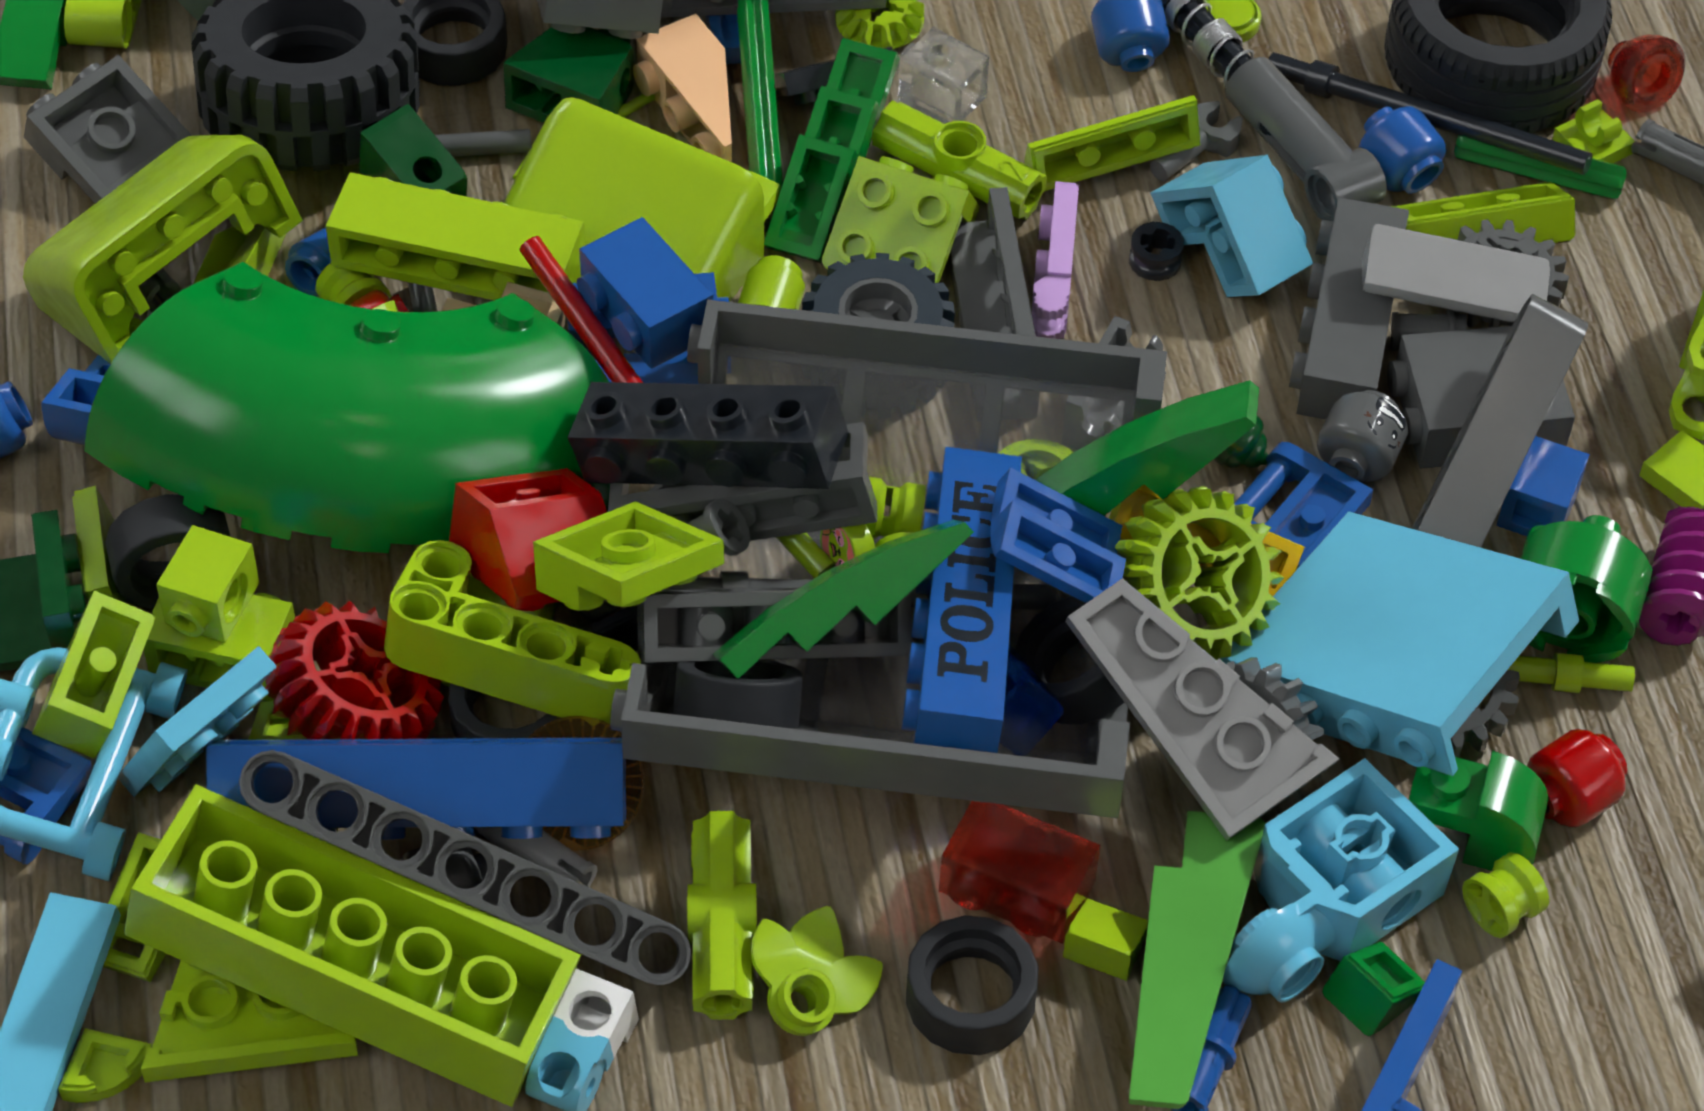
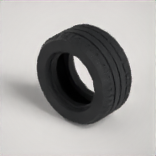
(1503, 84)

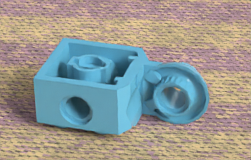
(1336, 880)

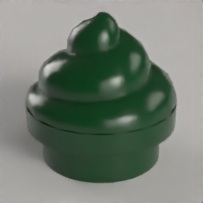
(1247, 450)

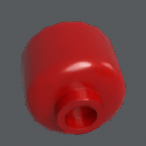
(1581, 776)

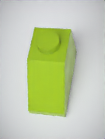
(94, 675)

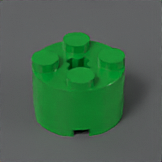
(1607, 583)

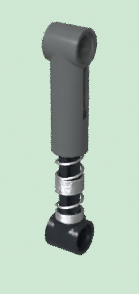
(1279, 112)

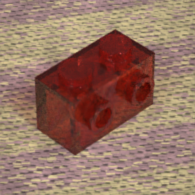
(1018, 869)

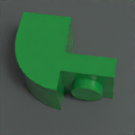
(1493, 803)

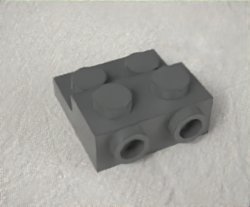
(102, 128)

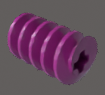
(1676, 590)

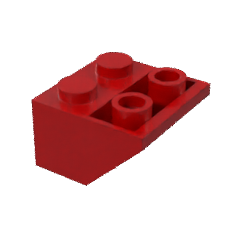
(506, 514)

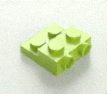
(622, 557)

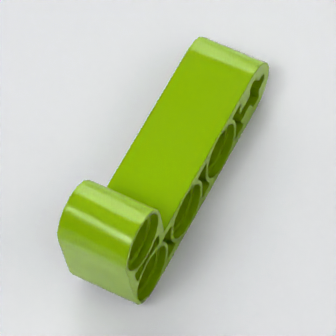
(496, 648)

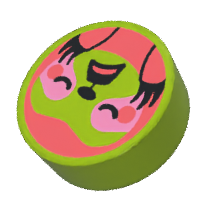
(846, 542)

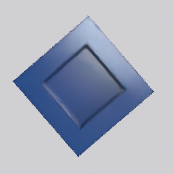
(1543, 487)

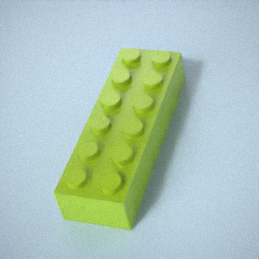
(350, 944)

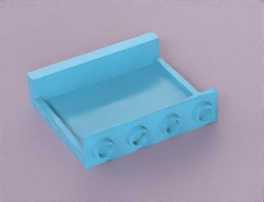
(1405, 633)

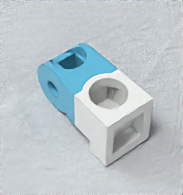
(581, 1042)

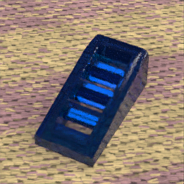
(1028, 707)

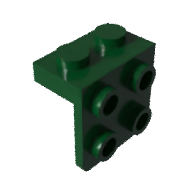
(38, 594)

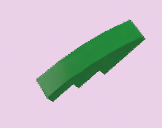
(31, 42)
(829, 150)
(1156, 448)
(867, 583)

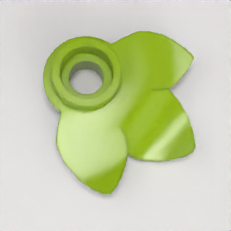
(812, 963)

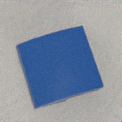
(1054, 537)

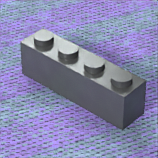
(1349, 324)

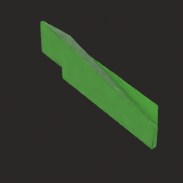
(1186, 956)

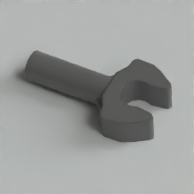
(1213, 139)

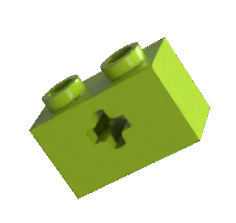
(210, 658)

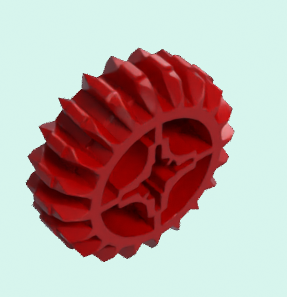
(353, 681)

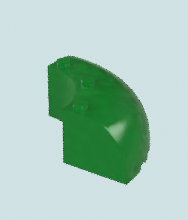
(336, 409)

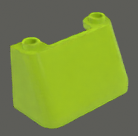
(617, 171)
(93, 265)

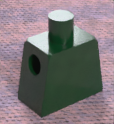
(569, 65)
(410, 154)

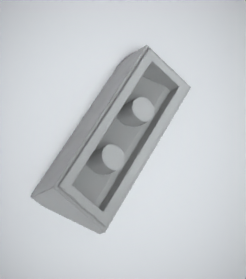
(1451, 273)

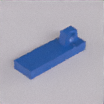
(1415, 1041)

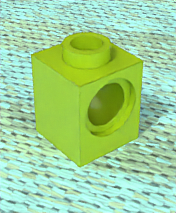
(208, 584)

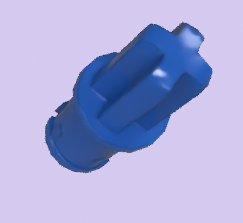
(1218, 1053)

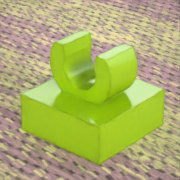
(1595, 133)

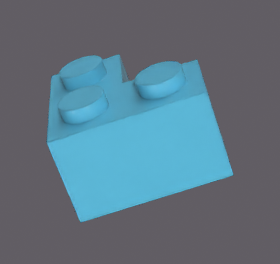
(1241, 219)

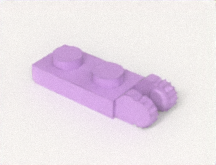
(1055, 265)

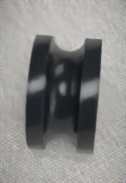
(1156, 266)

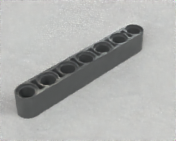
(430, 862)

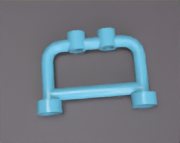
(86, 836)

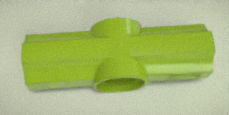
(958, 152)
(722, 915)

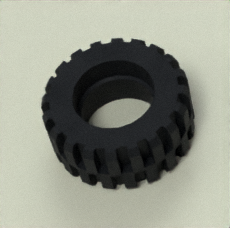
(304, 74)

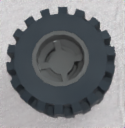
(881, 291)

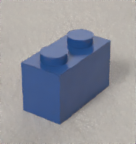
(642, 291)

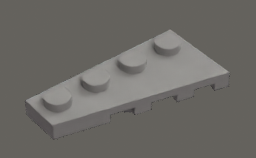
(1206, 722)

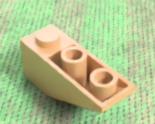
(689, 82)

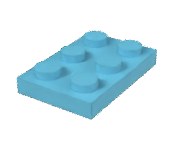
(198, 724)

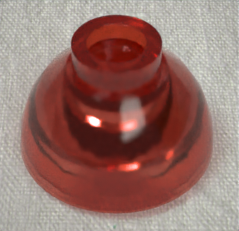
(1646, 71)

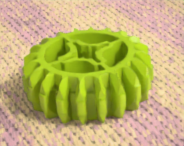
(1229, 585)

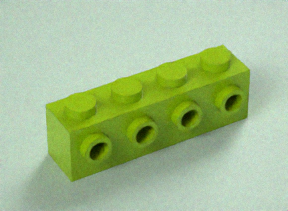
(443, 237)

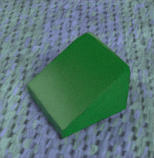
(1372, 987)

